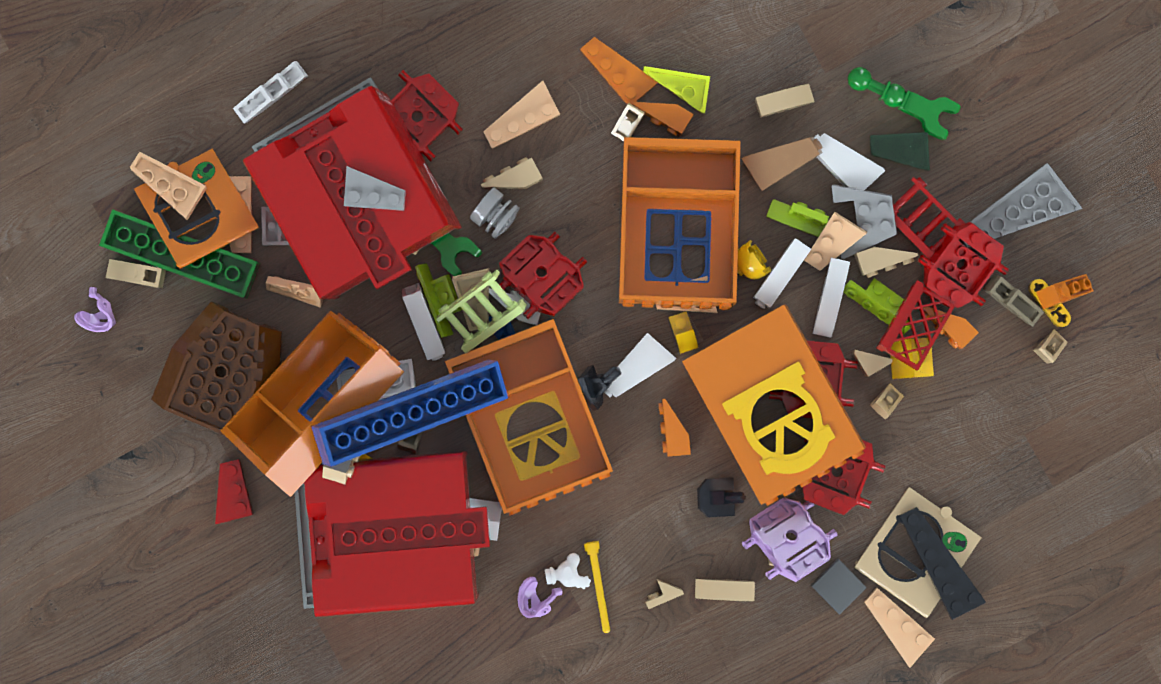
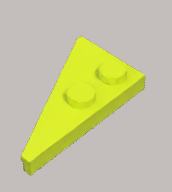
(687, 86)

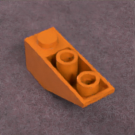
(668, 115)
(1064, 291)
(956, 328)
(676, 436)

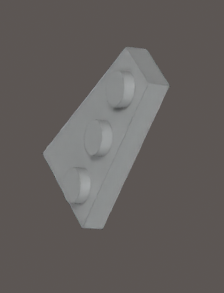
(369, 192)

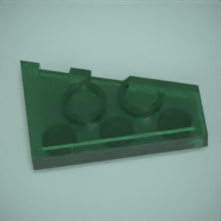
(904, 148)

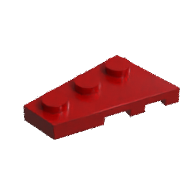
(232, 494)

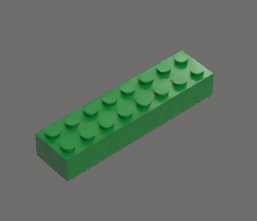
(144, 243)

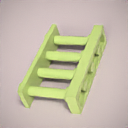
(498, 319)

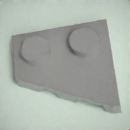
(271, 231)

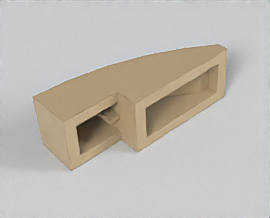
(784, 100)
(725, 589)

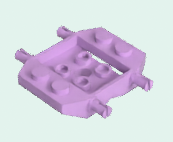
(780, 548)

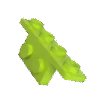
(798, 217)
(438, 294)
(877, 300)

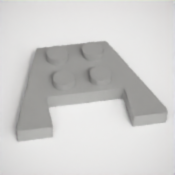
(873, 215)

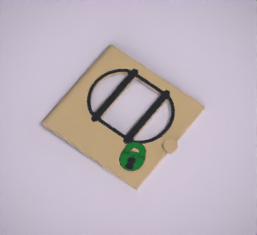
(917, 591)

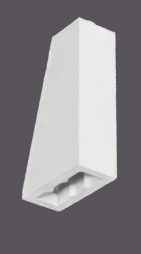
(847, 165)
(781, 273)
(423, 321)
(639, 364)

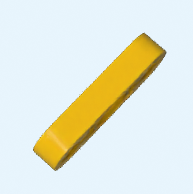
(1054, 317)

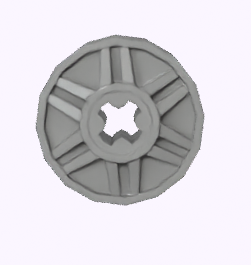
(494, 213)

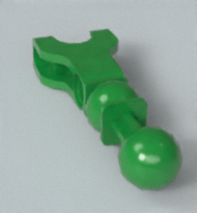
(894, 96)
(451, 247)

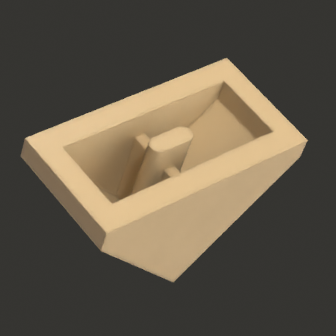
(1050, 347)
(869, 362)

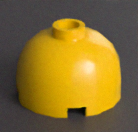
(751, 262)

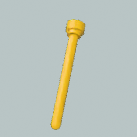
(592, 550)

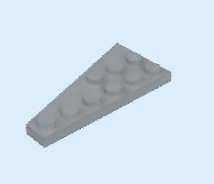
(1029, 203)

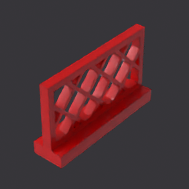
(901, 317)

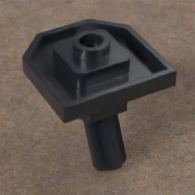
(594, 385)
(718, 498)

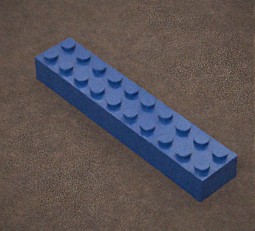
(409, 412)

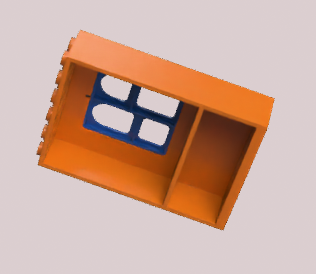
(679, 180)
(274, 422)

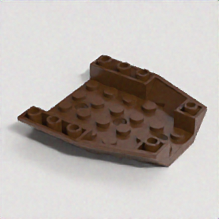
(193, 361)

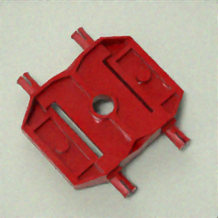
(432, 124)
(520, 273)
(972, 274)
(825, 353)
(850, 481)

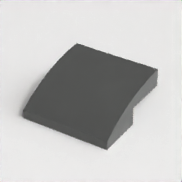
(838, 586)

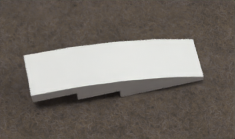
(270, 92)
(831, 297)

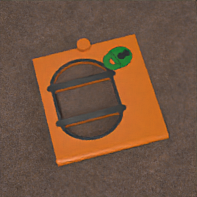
(228, 208)

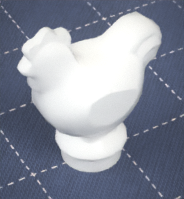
(567, 573)

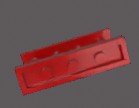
(906, 224)

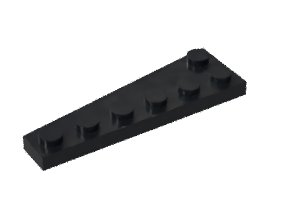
(947, 576)

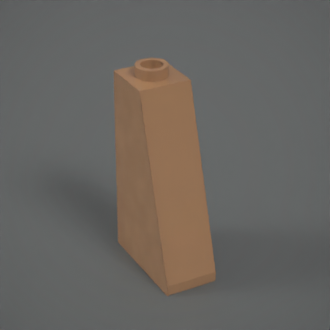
(776, 163)

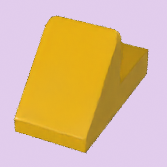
(683, 332)

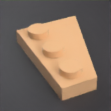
(834, 240)
(293, 289)

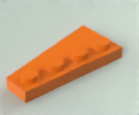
(620, 74)

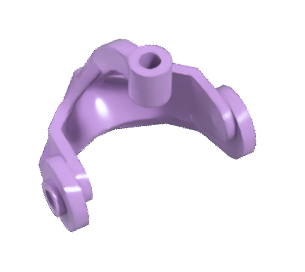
(92, 321)
(528, 591)

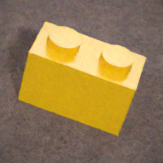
(901, 370)

